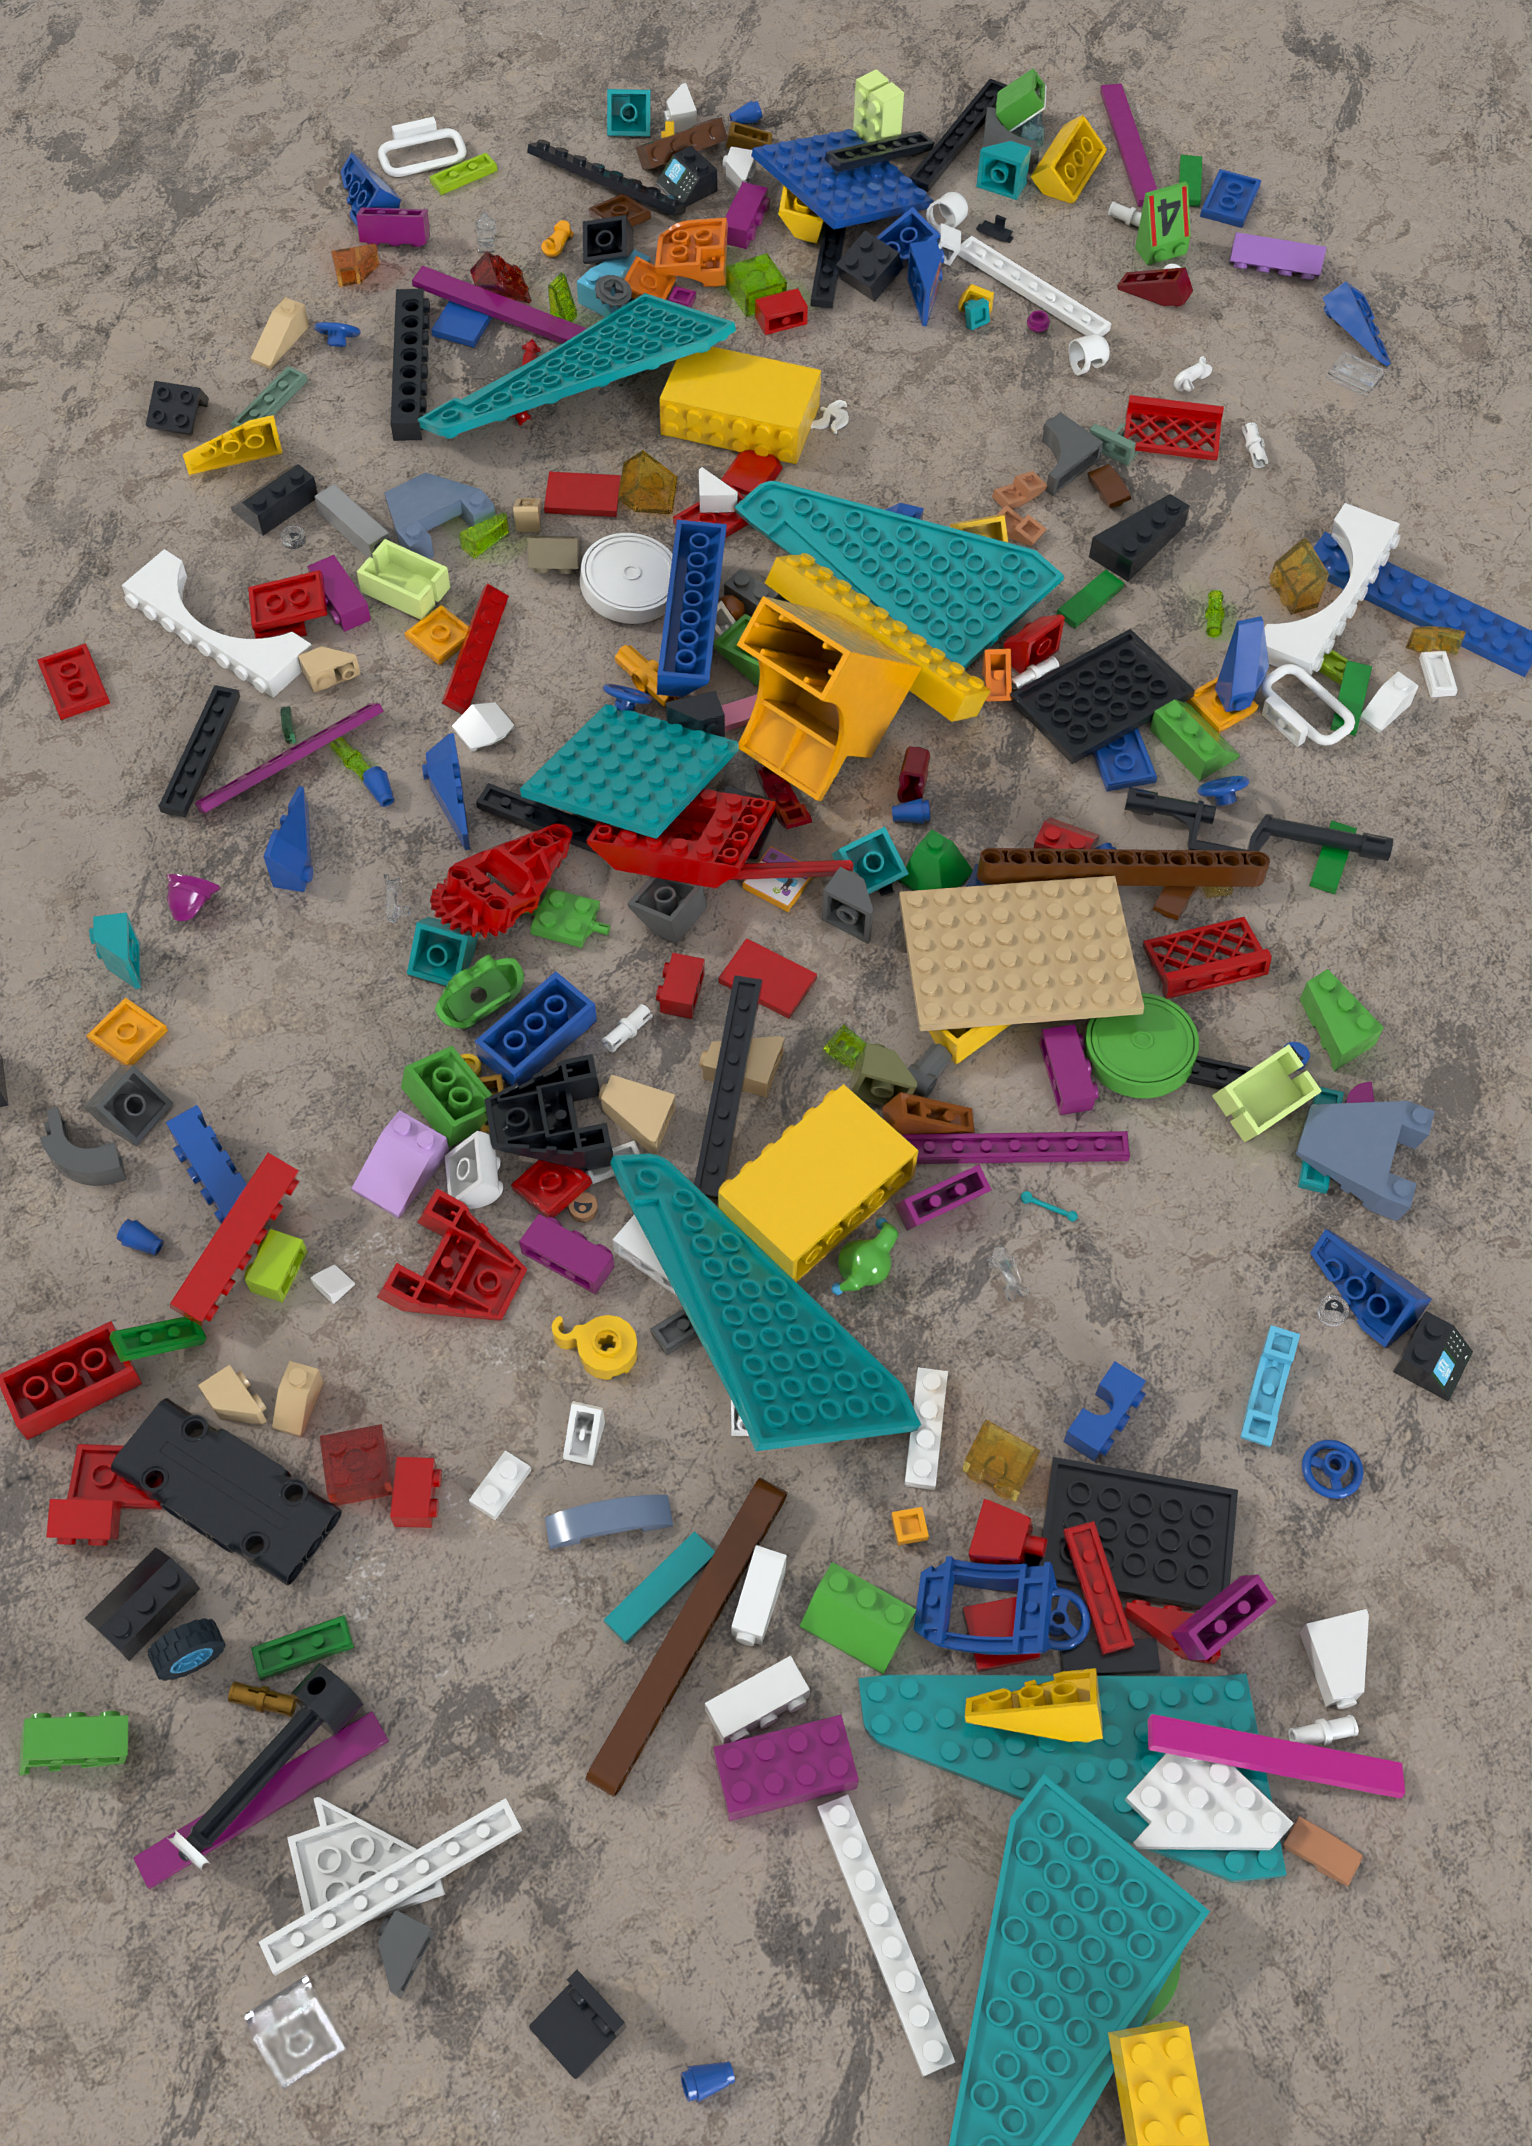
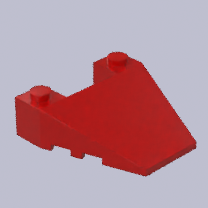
(467, 1272)

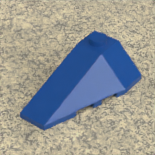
(446, 784)
(289, 848)

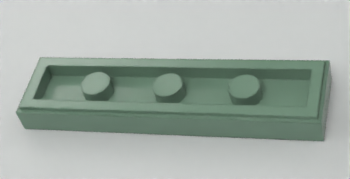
(273, 396)

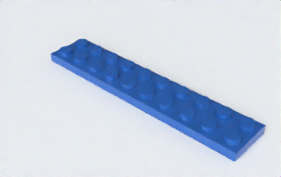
(1432, 605)

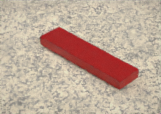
(1098, 1588)

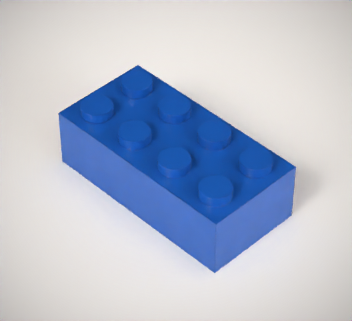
(536, 1030)

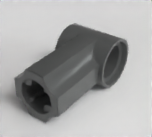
(929, 1068)

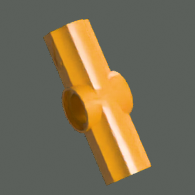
(642, 672)

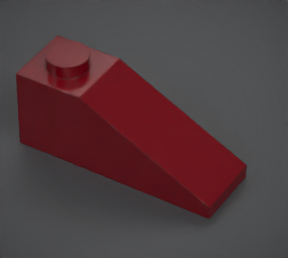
(1159, 286)

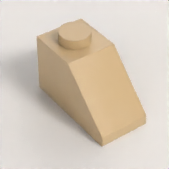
(296, 1398)

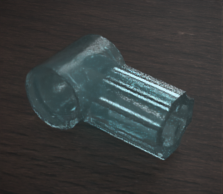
(1034, 129)

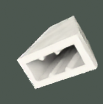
(758, 1596)
(1338, 1656)

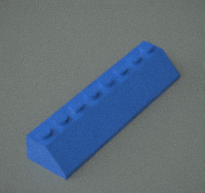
(691, 608)

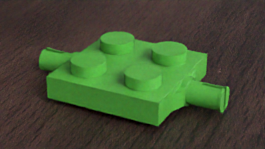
(567, 918)

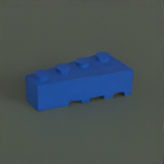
(207, 1161)

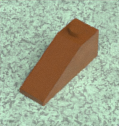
(927, 1116)

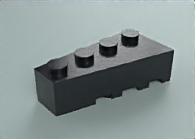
(1137, 539)

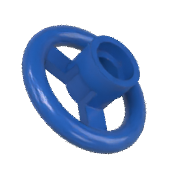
(337, 332)
(626, 697)
(1223, 789)
(1339, 1458)
(1058, 1630)

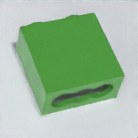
(1021, 100)

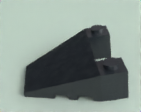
(542, 1121)

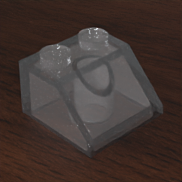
(294, 2032)

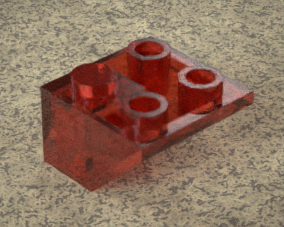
(500, 277)

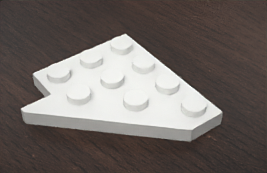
(1204, 1808)
(345, 1854)

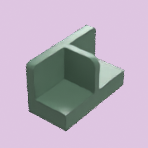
(1115, 443)

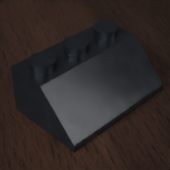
(277, 499)
(142, 1603)

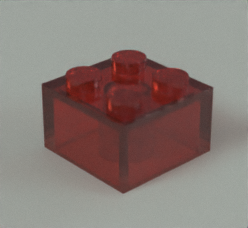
(356, 1465)

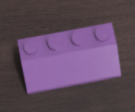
(1278, 255)

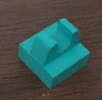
(976, 313)

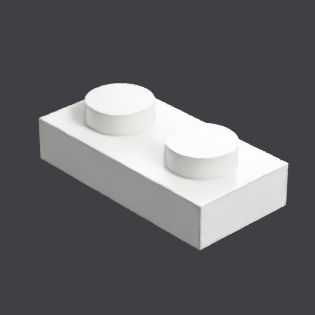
(500, 1485)

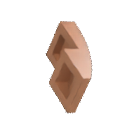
(1024, 489)
(1021, 529)
(1323, 1850)

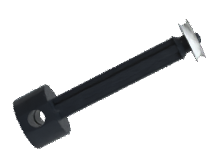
(324, 1703)

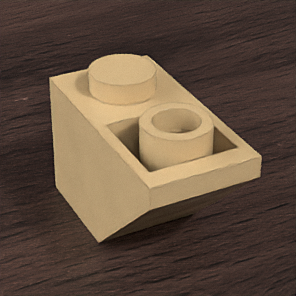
(328, 667)
(230, 1398)

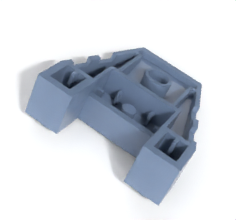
(431, 502)
(1358, 1146)

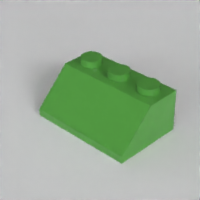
(1192, 739)
(447, 1094)
(858, 1618)

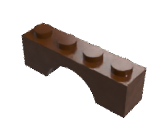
(698, 136)

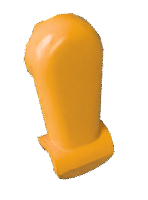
(554, 244)

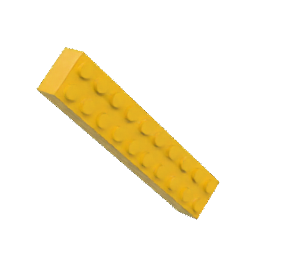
(939, 682)

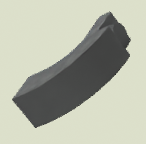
(85, 1166)

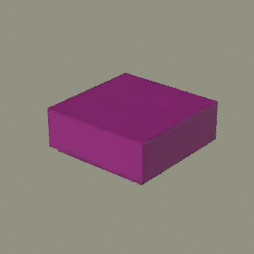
(683, 296)

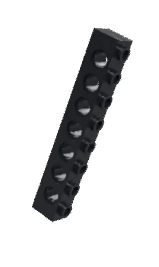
(409, 364)

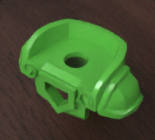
(498, 978)

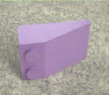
(400, 1164)

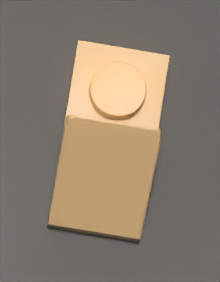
(527, 514)

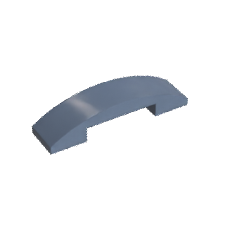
(608, 1517)

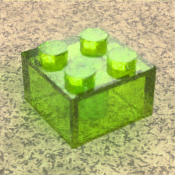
(754, 280)

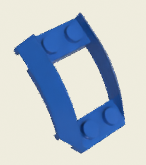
(1032, 1612)

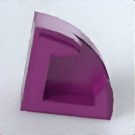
(1361, 1093)

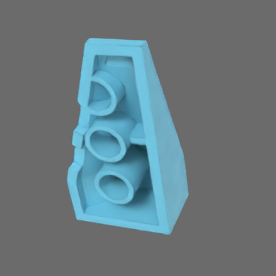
(587, 282)

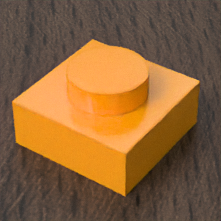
(909, 1526)

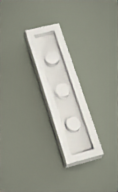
(925, 1442)

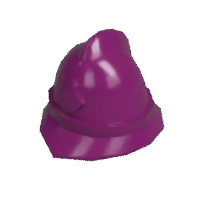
(188, 895)

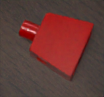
(1004, 1536)

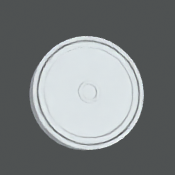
(626, 577)

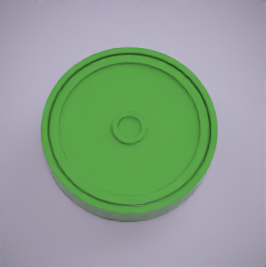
(1145, 1051)

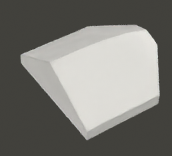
(482, 725)

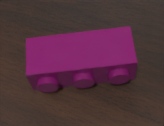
(746, 214)
(393, 226)
(342, 597)
(1068, 1069)
(943, 1197)
(567, 1253)
(1223, 1617)

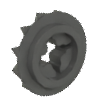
(621, 288)

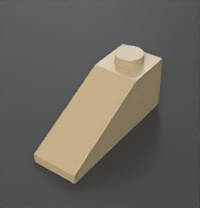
(282, 330)

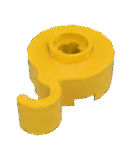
(590, 1339)

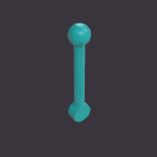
(1026, 1198)

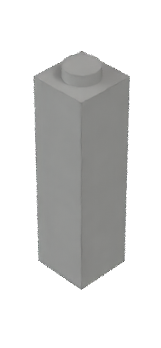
(350, 520)

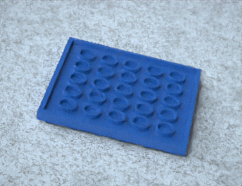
(836, 196)

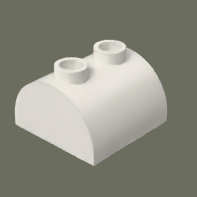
(474, 1171)

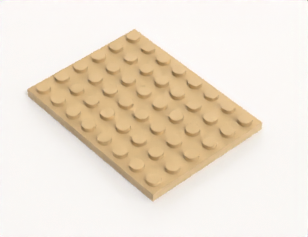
(1019, 953)

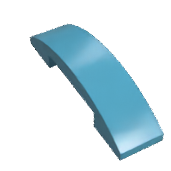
(1269, 1386)

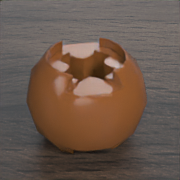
(734, 606)

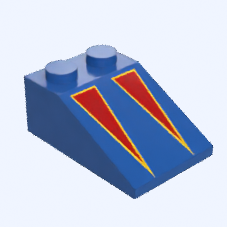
(924, 276)

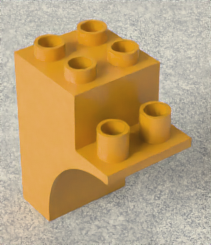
(820, 692)

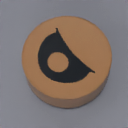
(583, 1208)

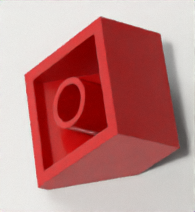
(1035, 642)
(1061, 835)

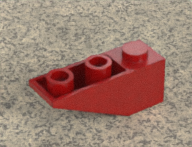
(1160, 1623)

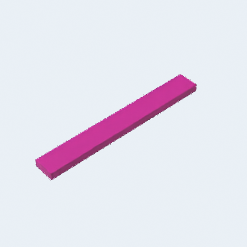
(1275, 1756)

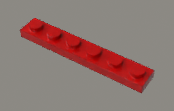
(475, 649)

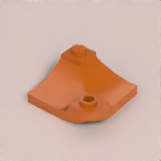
(694, 251)

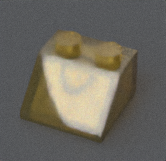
(647, 485)
(1299, 578)
(1000, 1461)

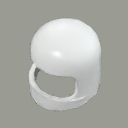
(952, 207)
(1092, 349)

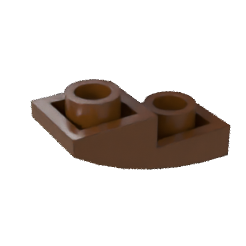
(1110, 486)
(1174, 900)

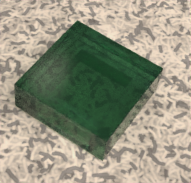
(288, 725)

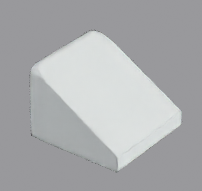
(332, 1283)

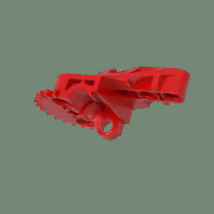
(519, 864)

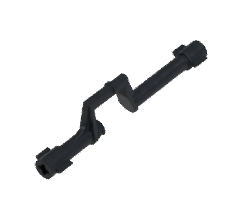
(1193, 813)

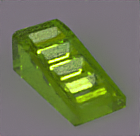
(561, 302)
(483, 535)
(840, 1054)

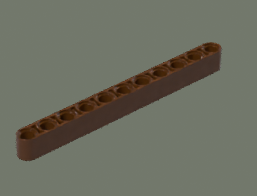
(1128, 866)
(685, 1638)

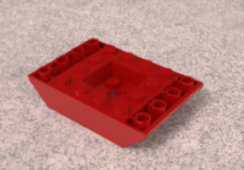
(698, 848)

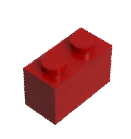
(781, 311)
(681, 985)
(415, 1492)
(83, 1520)

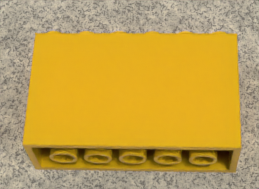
(741, 403)
(818, 1181)

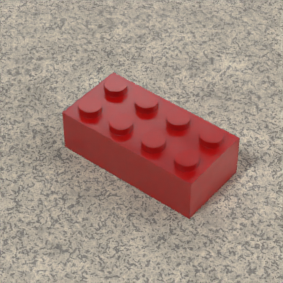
(66, 1381)

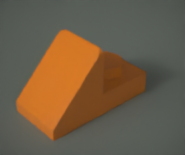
(997, 674)

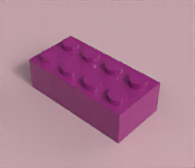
(785, 1767)

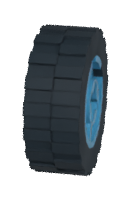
(186, 1649)

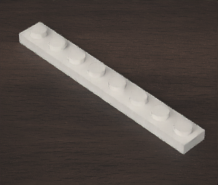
(1033, 288)
(389, 1887)
(886, 1936)

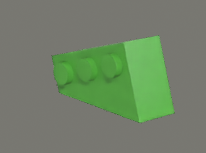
(1339, 1018)
(73, 1740)

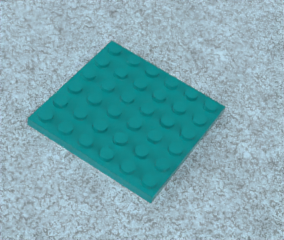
(630, 770)

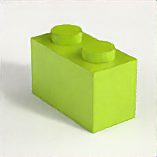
(275, 1265)

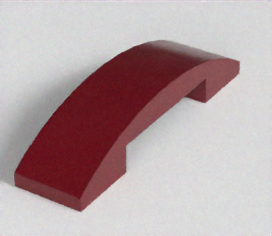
(788, 809)

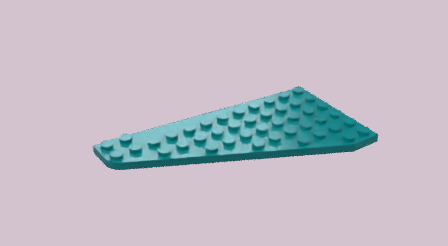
(933, 578)
(773, 1346)
(927, 1723)
(1070, 1954)

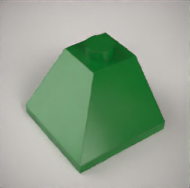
(936, 865)

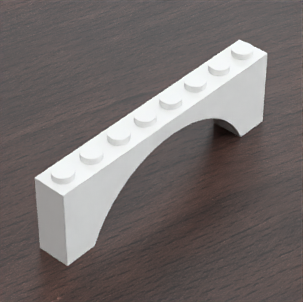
(1366, 545)
(263, 662)

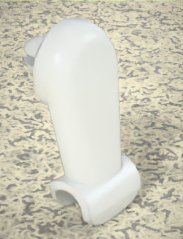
(1186, 377)

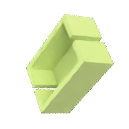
(877, 110)
(403, 579)
(1266, 1093)

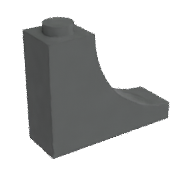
(997, 134)
(1073, 449)

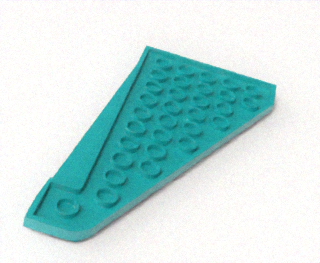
(622, 344)

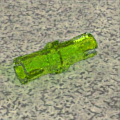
(1214, 613)
(351, 758)

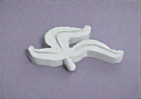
(833, 410)

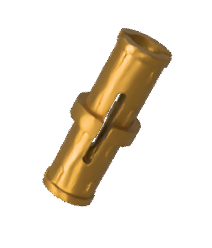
(262, 1699)

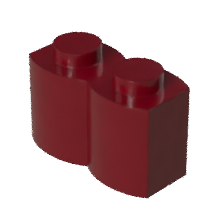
(913, 774)

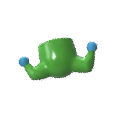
(866, 1260)

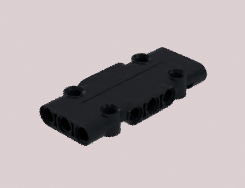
(226, 1491)

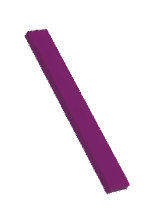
(1128, 141)
(495, 305)
(288, 757)
(1020, 1147)
(287, 1785)

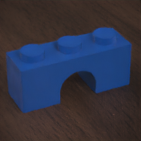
(1092, 1433)

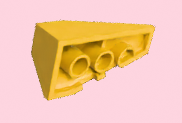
(242, 444)
(1055, 1709)

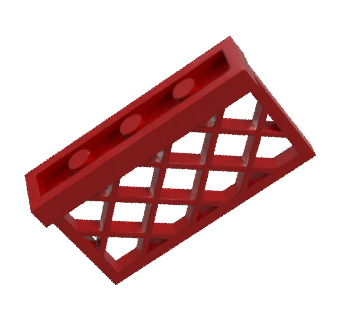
(1174, 414)
(1214, 971)

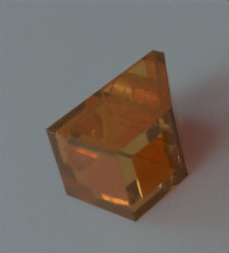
(355, 264)

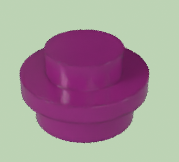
(1038, 321)

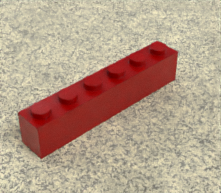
(234, 1239)

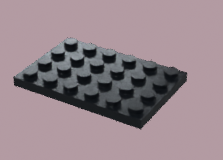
(1100, 695)
(1158, 1532)

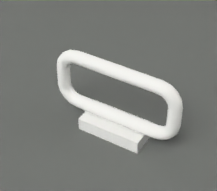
(416, 133)
(1289, 721)

